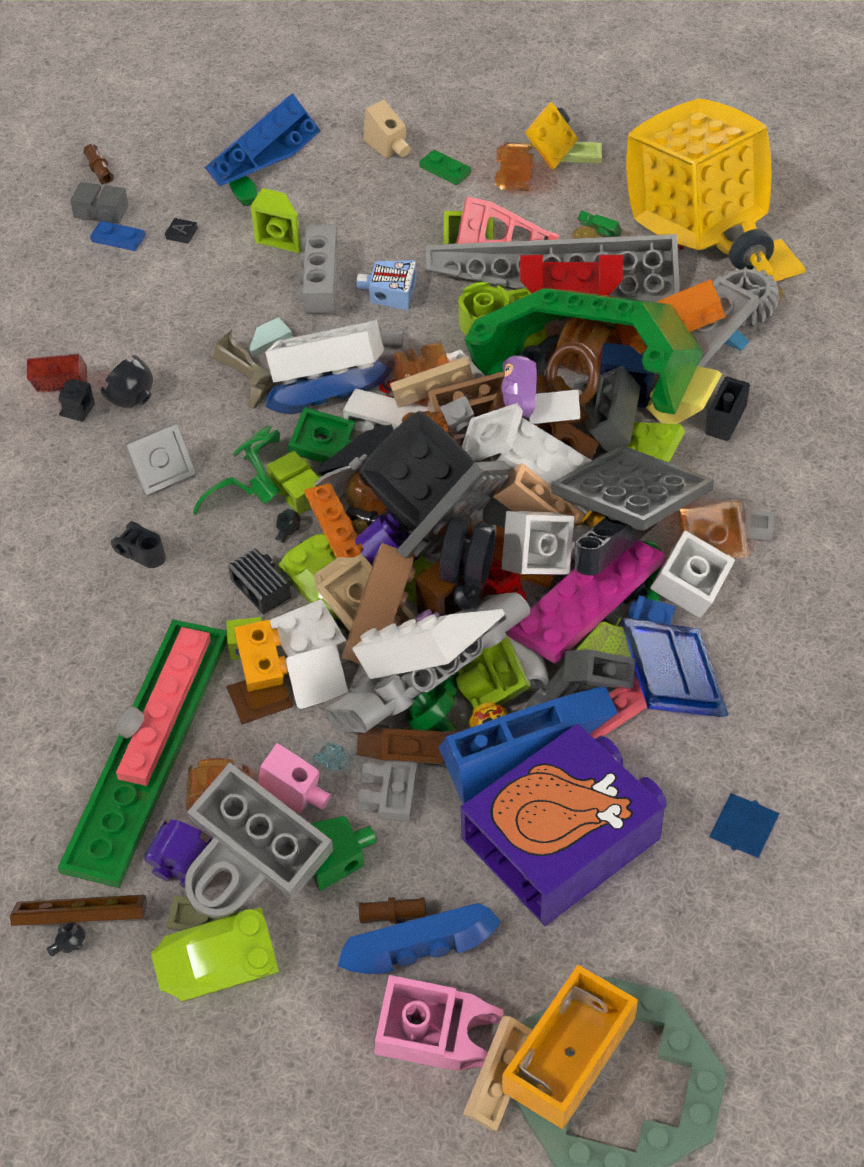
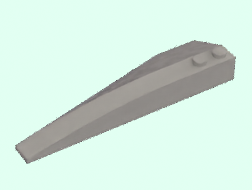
(648, 261)

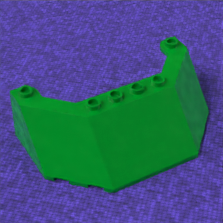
(669, 343)

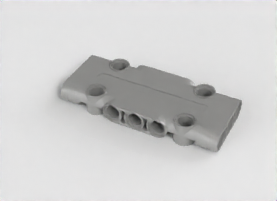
(385, 696)

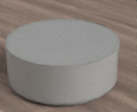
(130, 722)

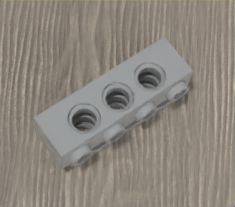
(319, 270)

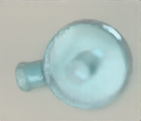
(331, 756)

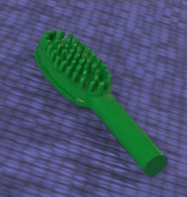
(244, 190)

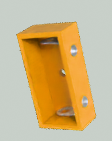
(583, 1018)

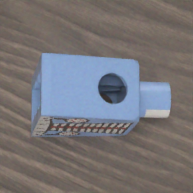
(390, 283)

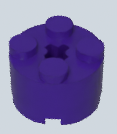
(385, 530)
(174, 850)

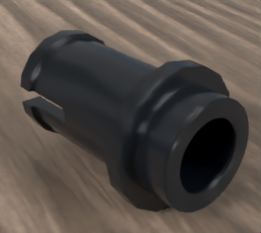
(356, 513)

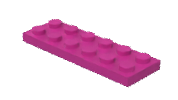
(583, 602)

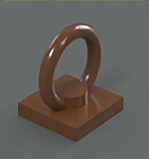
(554, 383)

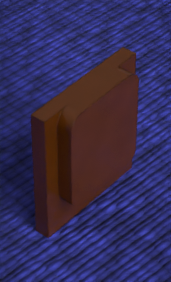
(259, 702)

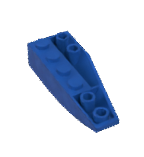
(266, 142)
(497, 746)

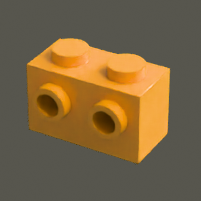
(259, 655)

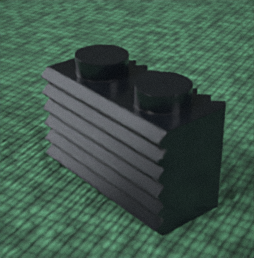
(727, 408)
(260, 580)

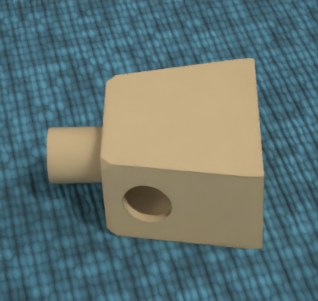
(385, 130)

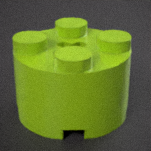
(479, 301)

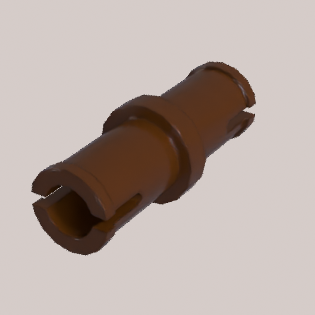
(98, 164)
(392, 910)

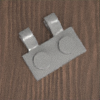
(397, 790)

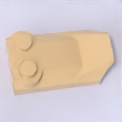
(342, 587)

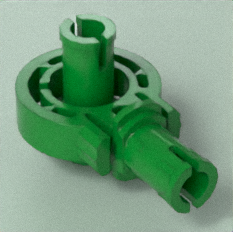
(432, 707)

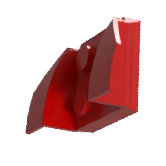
(588, 277)

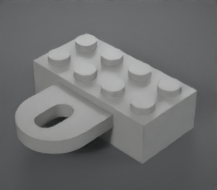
(252, 840)

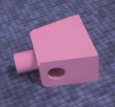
(292, 780)

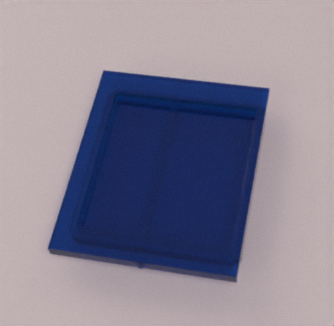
(674, 668)

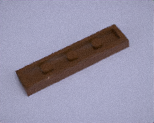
(78, 910)

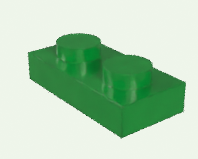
(445, 167)

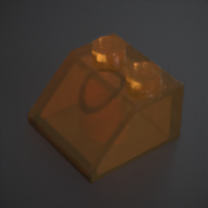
(718, 524)

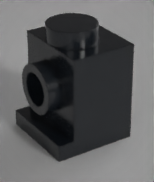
(73, 396)

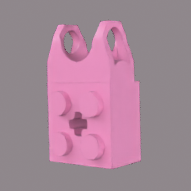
(443, 1027)

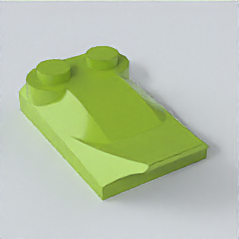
(305, 561)
(215, 956)

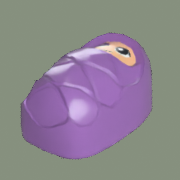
(520, 384)

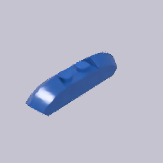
(297, 395)
(406, 942)

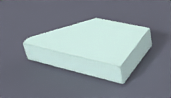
(268, 334)

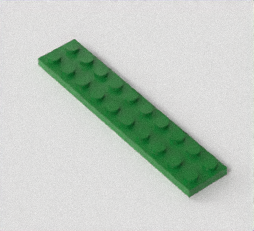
(121, 809)

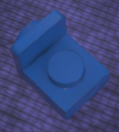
(651, 611)

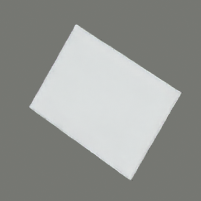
(556, 407)

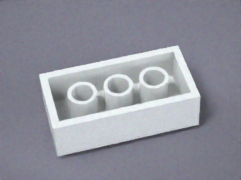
(325, 352)
(541, 453)

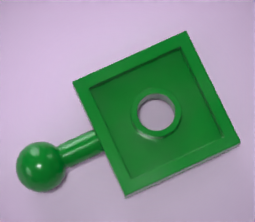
(313, 423)

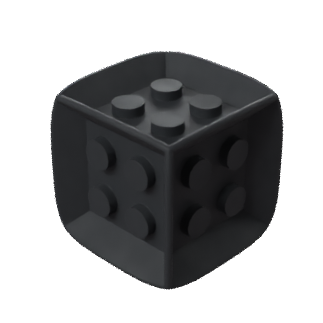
(415, 468)

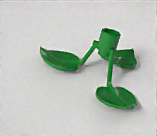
(261, 484)

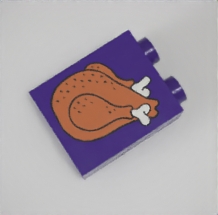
(563, 822)

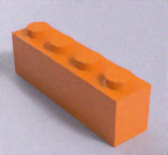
(694, 306)

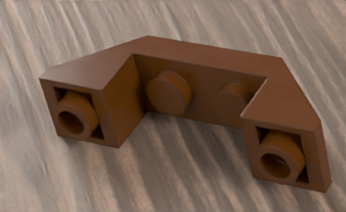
(402, 744)

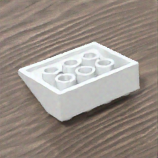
(421, 643)

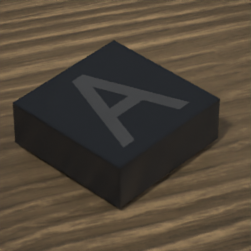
(181, 230)

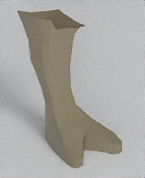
(238, 358)

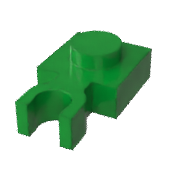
(604, 226)

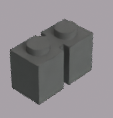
(108, 207)

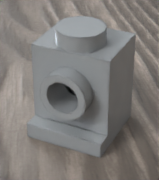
(458, 416)

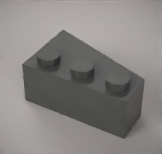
(613, 408)

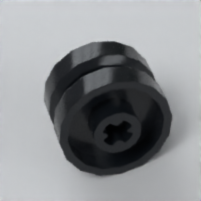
(467, 552)

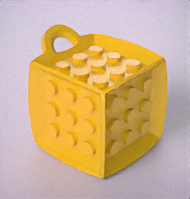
(699, 173)

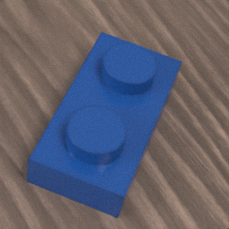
(117, 236)

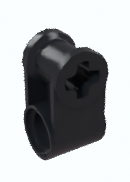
(140, 545)

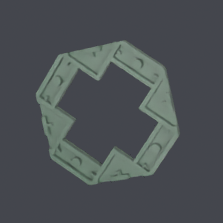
(658, 1143)

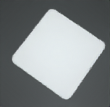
(316, 676)

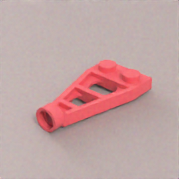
(475, 219)

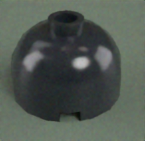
(129, 383)

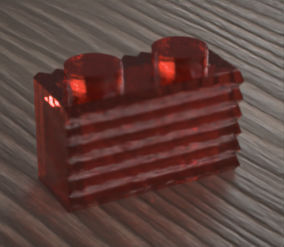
(53, 371)

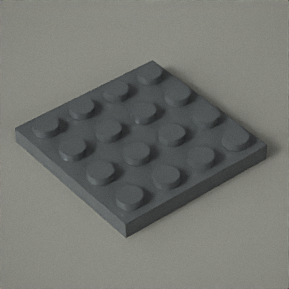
(632, 487)
(461, 501)

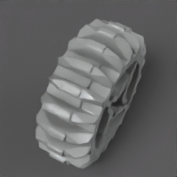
(760, 285)

